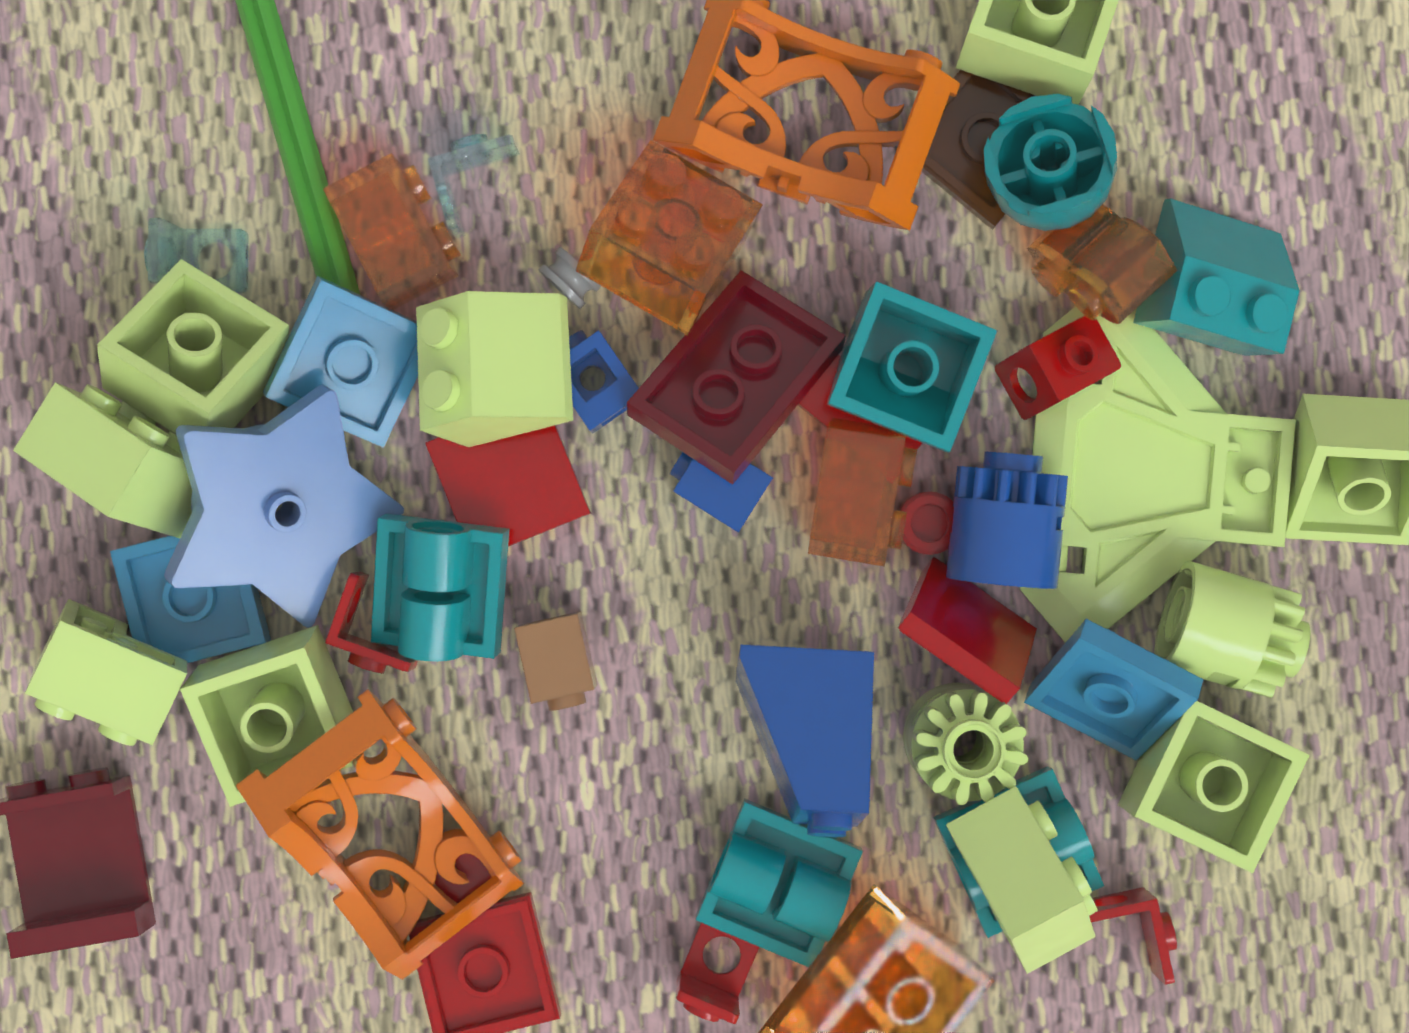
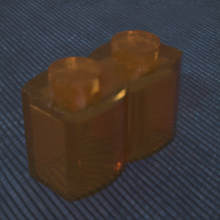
(1102, 264)

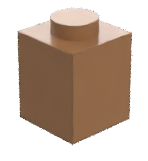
(556, 660)

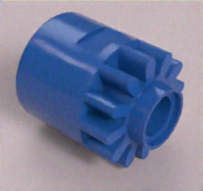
(1007, 523)

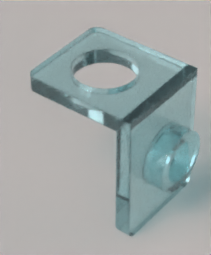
(466, 155)
(170, 243)

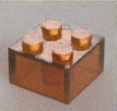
(667, 237)

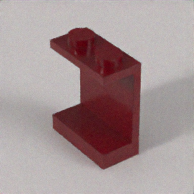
(77, 863)

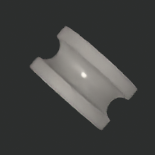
(566, 279)

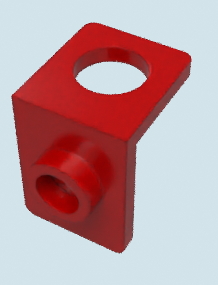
(1059, 365)
(362, 652)
(1156, 926)
(708, 992)

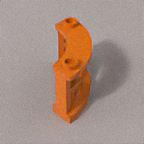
(857, 189)
(300, 794)

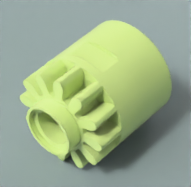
(1232, 629)
(937, 723)

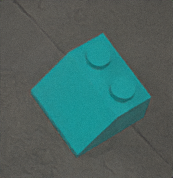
(1229, 284)
(910, 366)

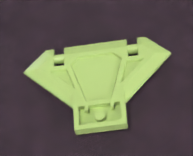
(1152, 478)

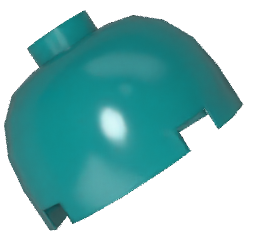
(1050, 162)

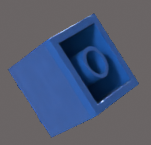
(814, 729)

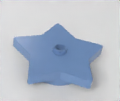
(242, 480)

